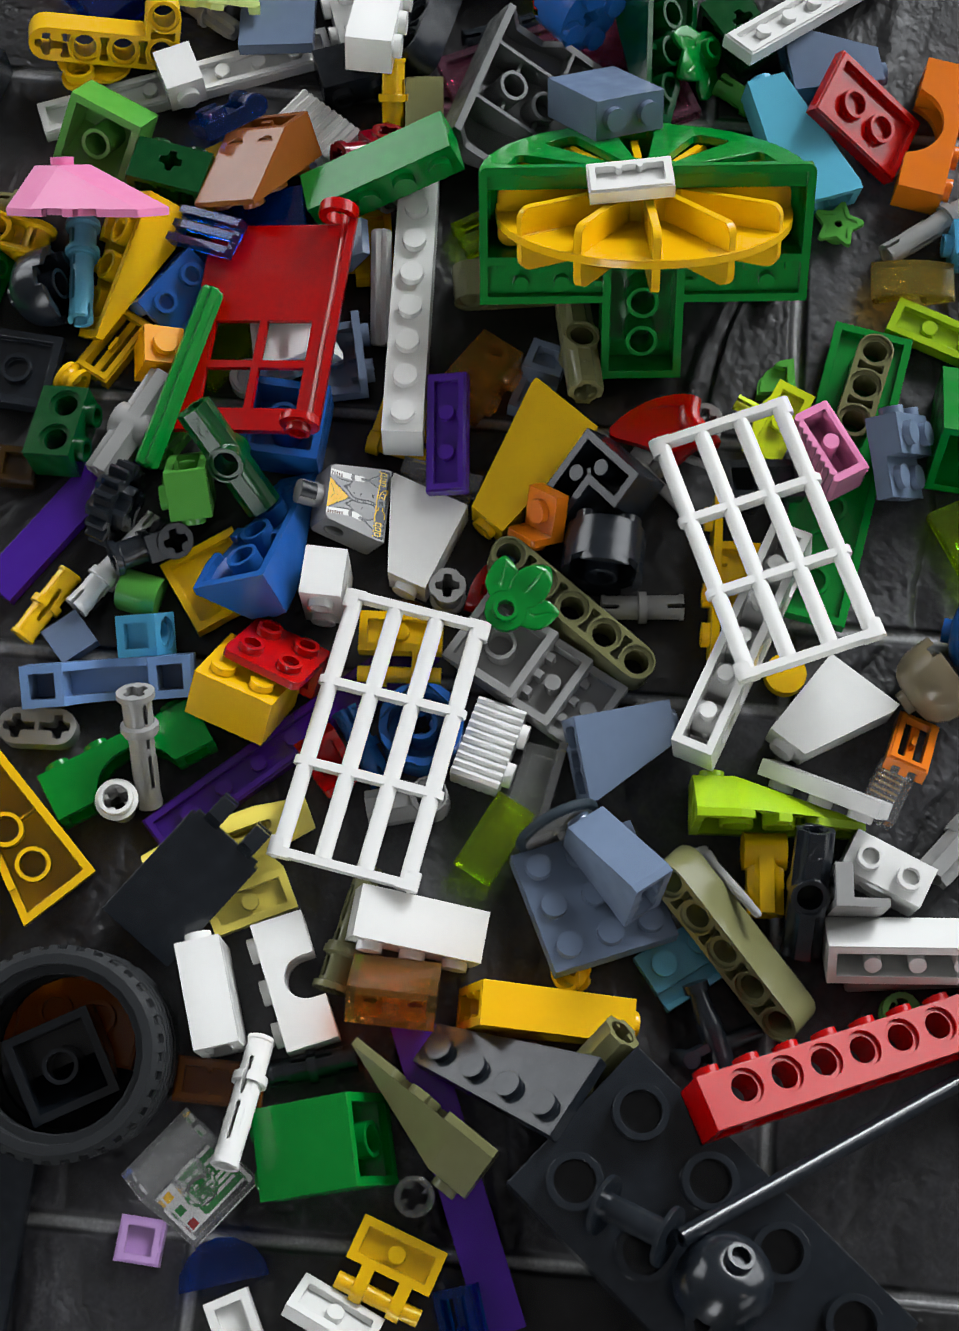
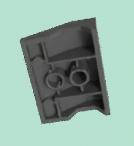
(508, 87)

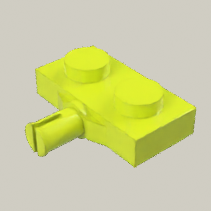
(766, 429)

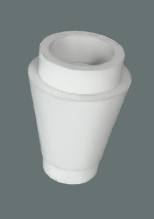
(115, 792)

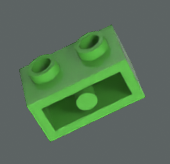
(187, 489)

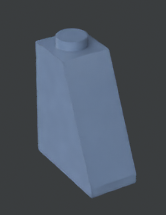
(811, 54)
(616, 744)
(617, 864)

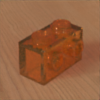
(492, 371)
(393, 992)

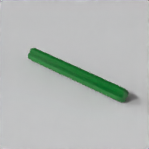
(179, 377)

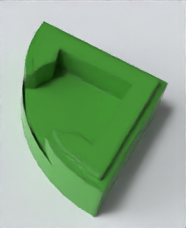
(781, 370)

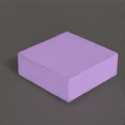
(140, 1240)

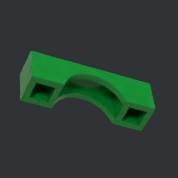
(74, 781)

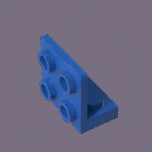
(173, 291)

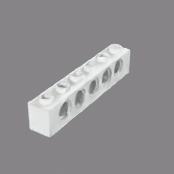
(717, 694)

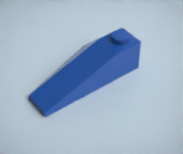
(265, 560)

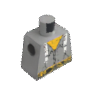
(348, 504)

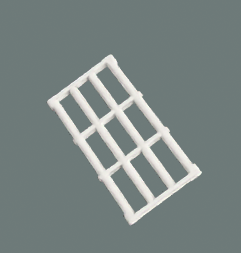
(756, 577)
(390, 780)

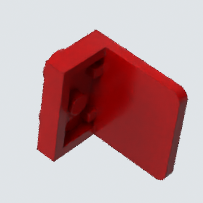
(279, 656)

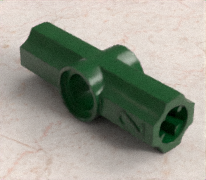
(214, 437)

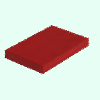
(863, 117)

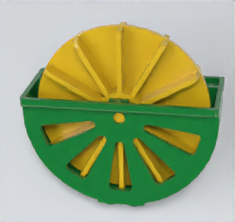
(725, 237)

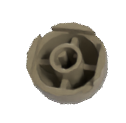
(928, 684)

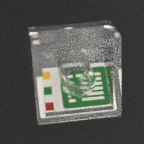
(181, 1184)

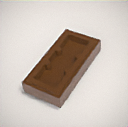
(205, 1081)

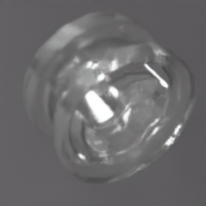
(409, 1183)

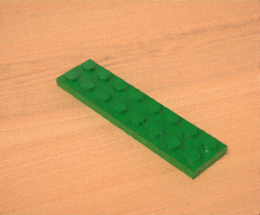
(855, 507)

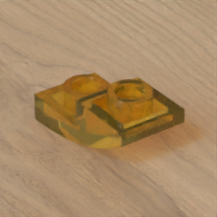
(919, 280)

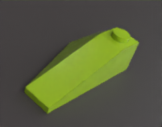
(735, 805)

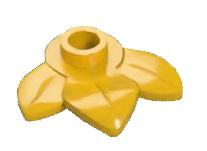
(78, 74)

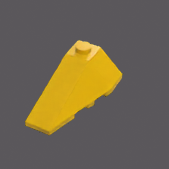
(130, 259)

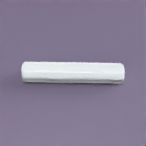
(380, 285)

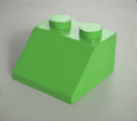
(103, 129)

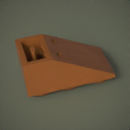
(259, 161)

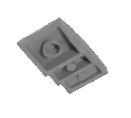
(538, 674)

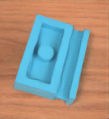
(673, 966)

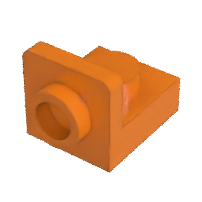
(544, 517)

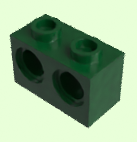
(62, 431)

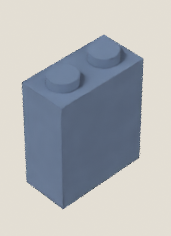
(605, 103)

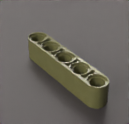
(591, 620)
(736, 946)

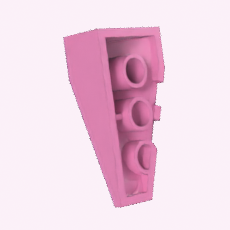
(79, 191)

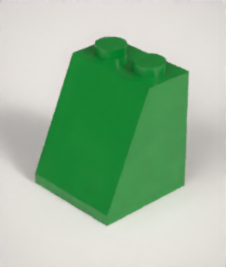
(943, 465)
(323, 1146)

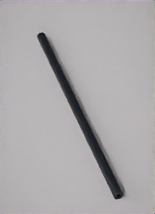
(815, 1162)

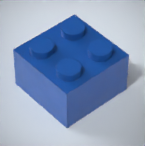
(280, 451)

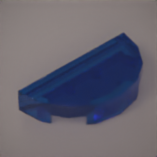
(221, 1263)

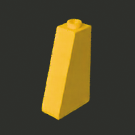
(530, 454)
(539, 1011)

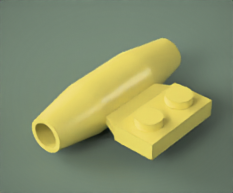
(268, 889)

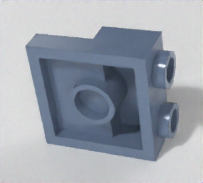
(895, 443)

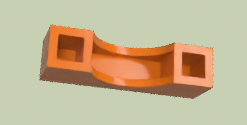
(924, 173)

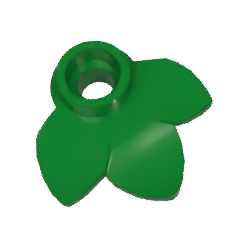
(698, 59)
(523, 591)

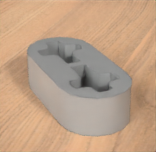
(39, 719)

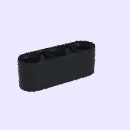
(428, 34)

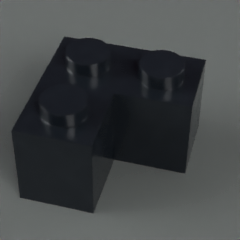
(604, 473)

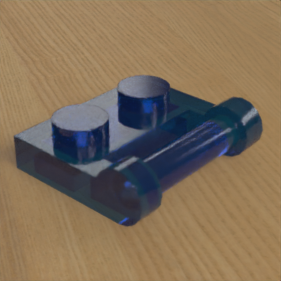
(217, 121)

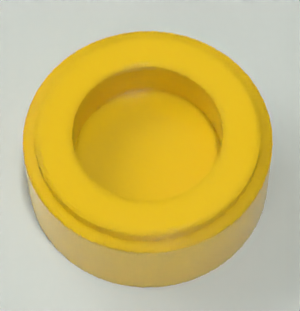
(786, 682)

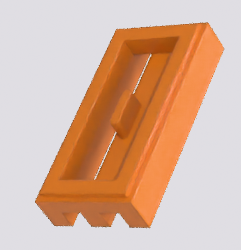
(905, 762)

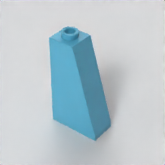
(780, 117)

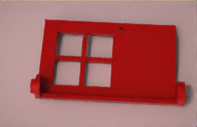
(282, 278)

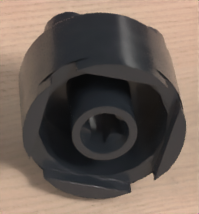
(603, 552)

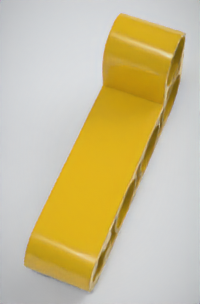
(105, 32)

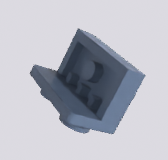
(352, 374)

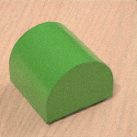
(140, 592)

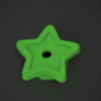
(835, 234)

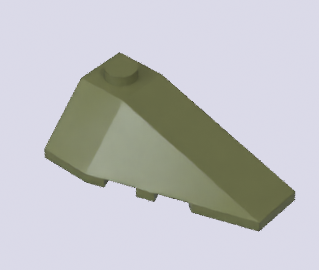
(443, 1140)

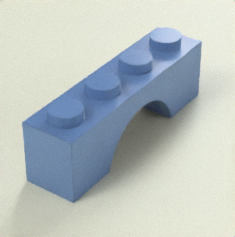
(98, 679)

